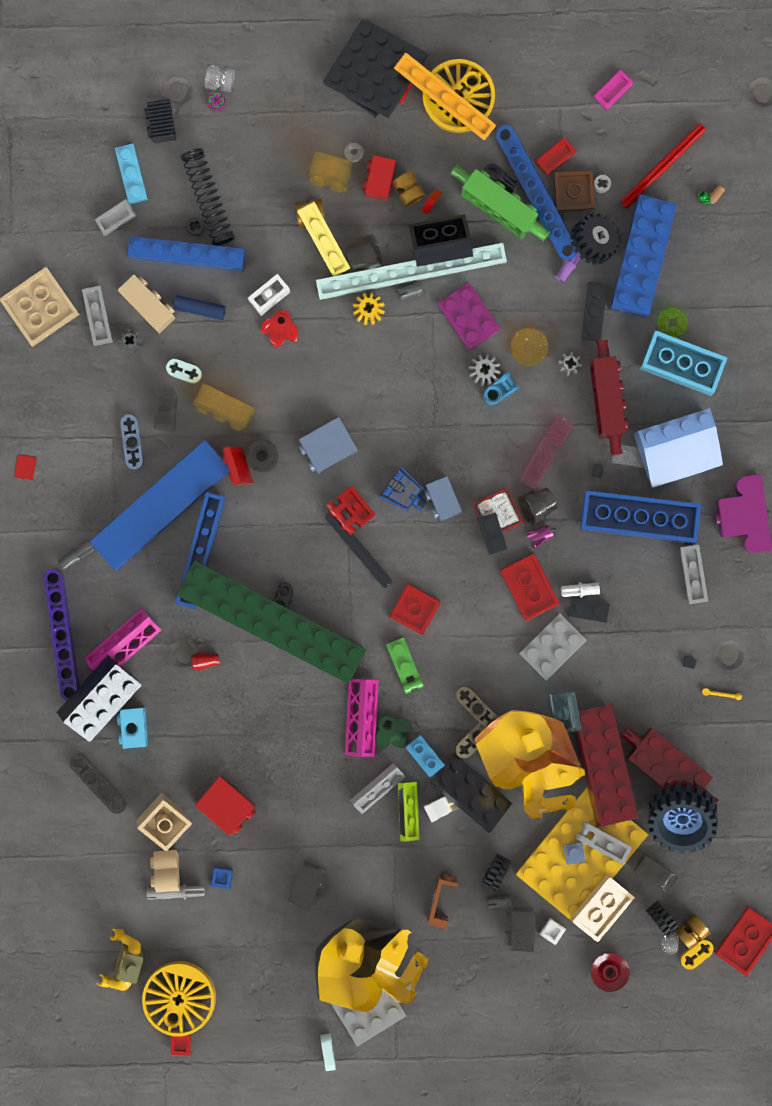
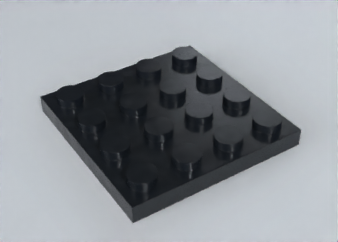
(367, 68)

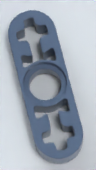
(135, 427)

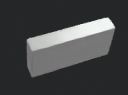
(115, 217)

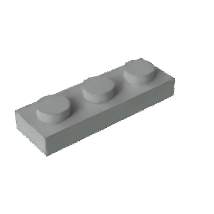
(97, 315)
(693, 574)
(377, 788)

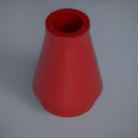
(204, 660)

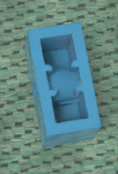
(424, 755)

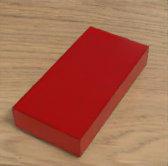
(555, 156)

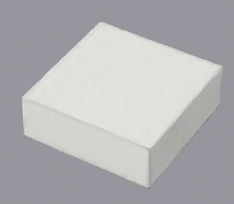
(552, 931)

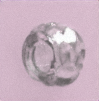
(670, 944)

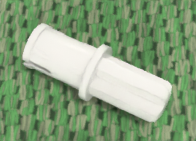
(580, 589)

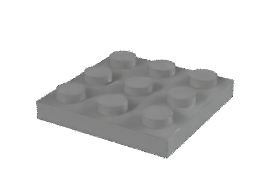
(366, 1025)

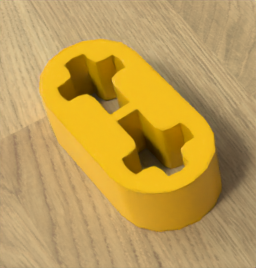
(699, 958)

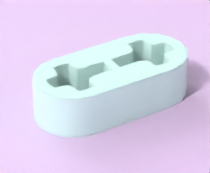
(186, 367)
(328, 1053)

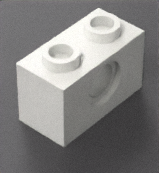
(269, 294)

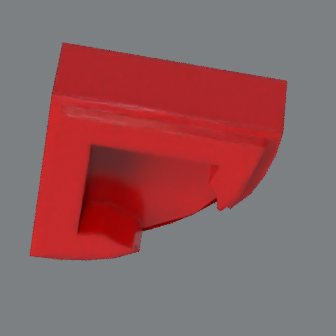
(431, 201)

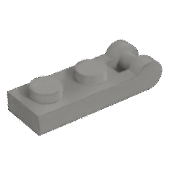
(604, 843)

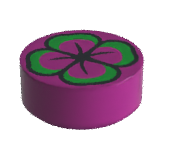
(216, 101)

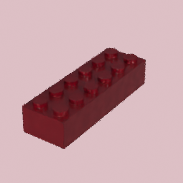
(605, 767)

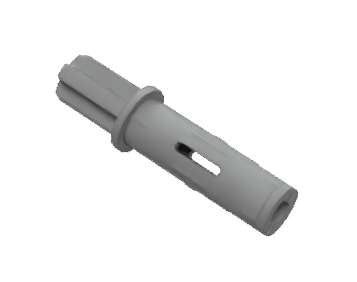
(185, 891)

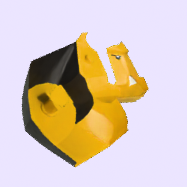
(361, 963)

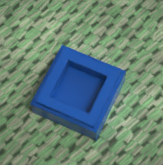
(221, 877)

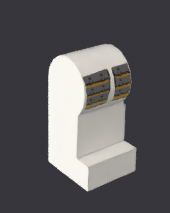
(439, 808)

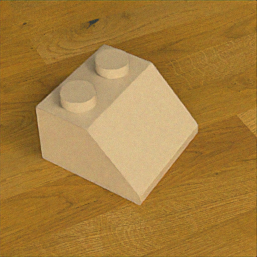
(163, 822)

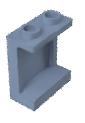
(327, 445)

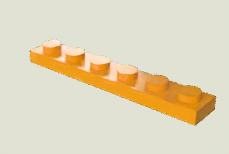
(444, 96)

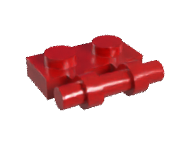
(355, 507)

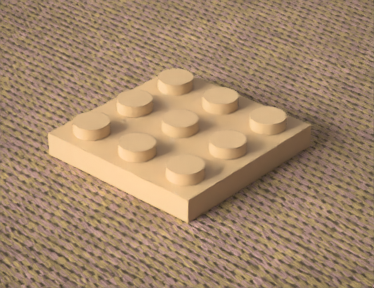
(39, 306)

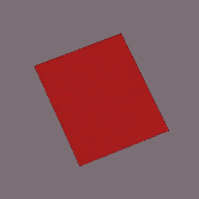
(25, 467)

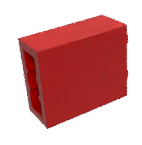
(226, 806)

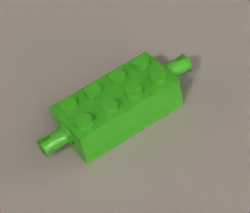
(499, 203)

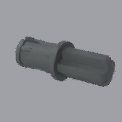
(76, 555)

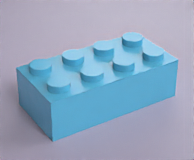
(683, 363)

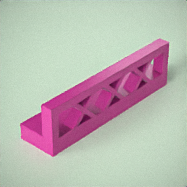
(120, 640)
(365, 718)

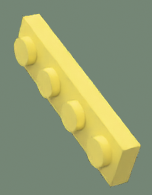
(323, 238)

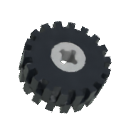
(595, 238)

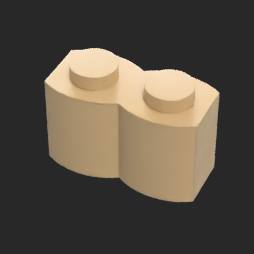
(165, 871)

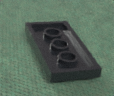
(471, 793)

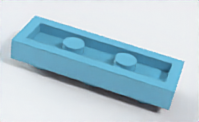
(131, 173)

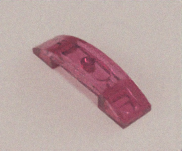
(546, 452)

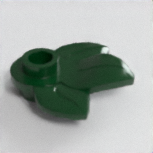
(392, 734)

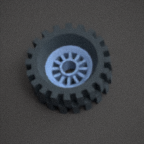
(682, 817)

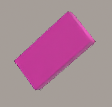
(613, 89)

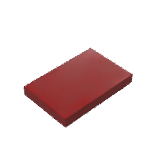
(529, 587)
(746, 941)

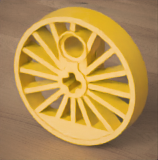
(462, 87)
(186, 970)

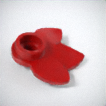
(278, 331)

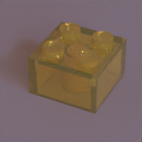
(330, 172)

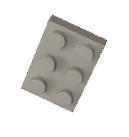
(552, 647)

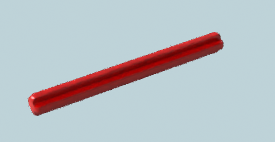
(663, 165)

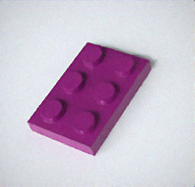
(468, 316)

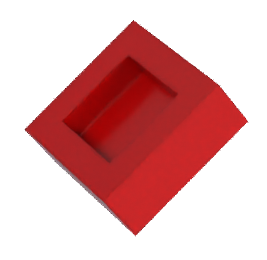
(181, 1045)

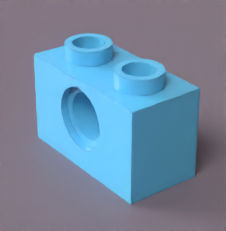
(135, 716)

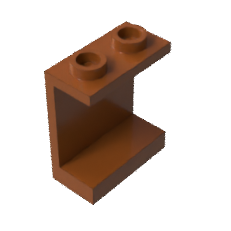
(436, 919)

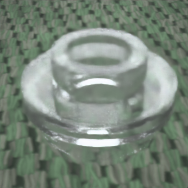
(354, 158)

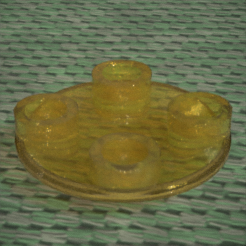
(529, 347)

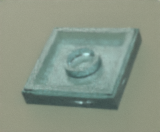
(566, 710)

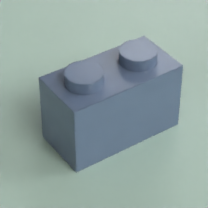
(443, 499)

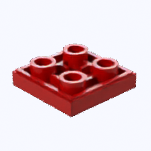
(238, 466)

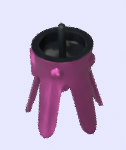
(541, 535)

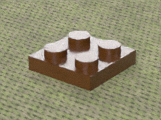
(574, 190)

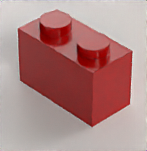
(380, 178)

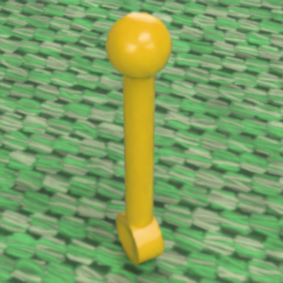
(737, 696)

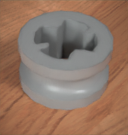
(602, 178)

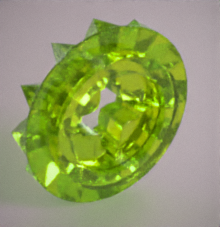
(663, 322)

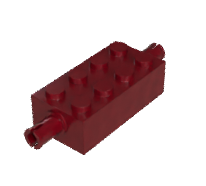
(607, 397)
(664, 761)

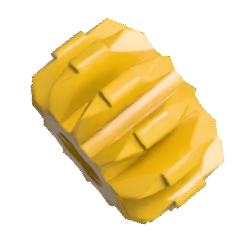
(362, 306)

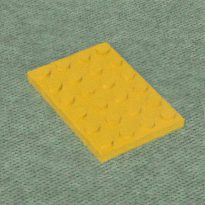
(571, 884)

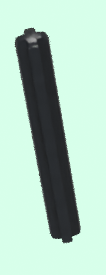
(360, 552)

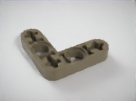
(479, 727)

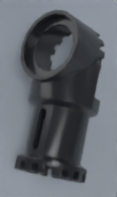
(503, 178)

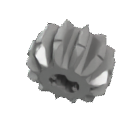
(478, 366)

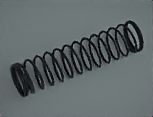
(229, 235)

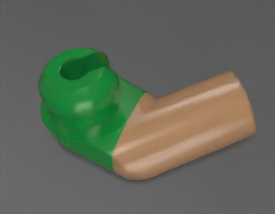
(710, 197)

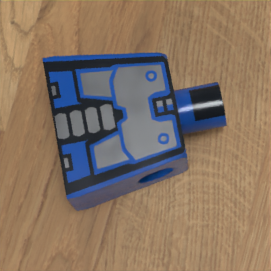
(403, 491)

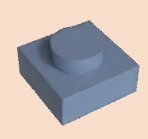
(574, 853)

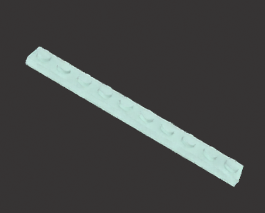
(407, 272)

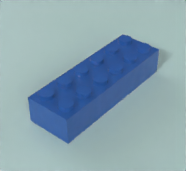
(643, 256)
(640, 517)

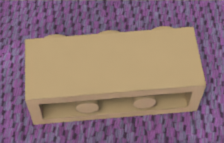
(147, 303)

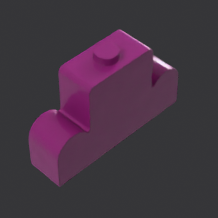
(746, 515)

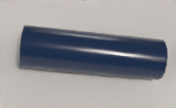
(199, 307)

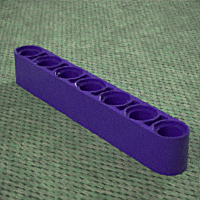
(56, 626)

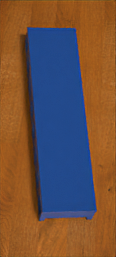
(160, 506)

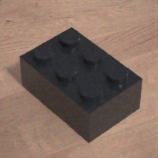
(441, 240)

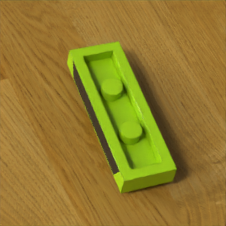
(408, 811)

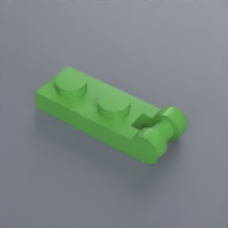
(404, 664)

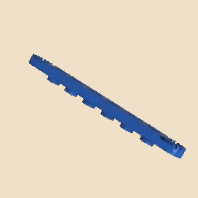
(536, 191)

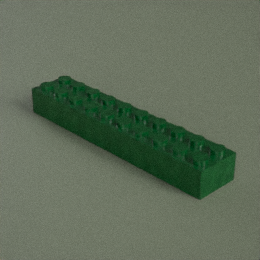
(270, 622)

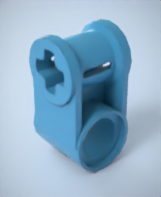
(502, 387)

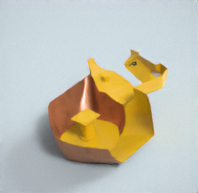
(532, 754)

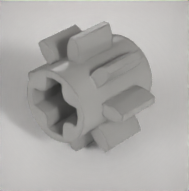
(574, 361)

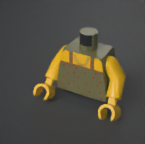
(127, 965)

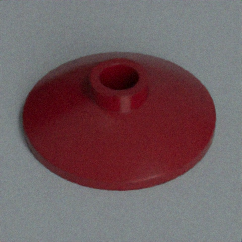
(614, 981)

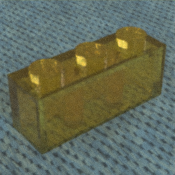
(223, 407)

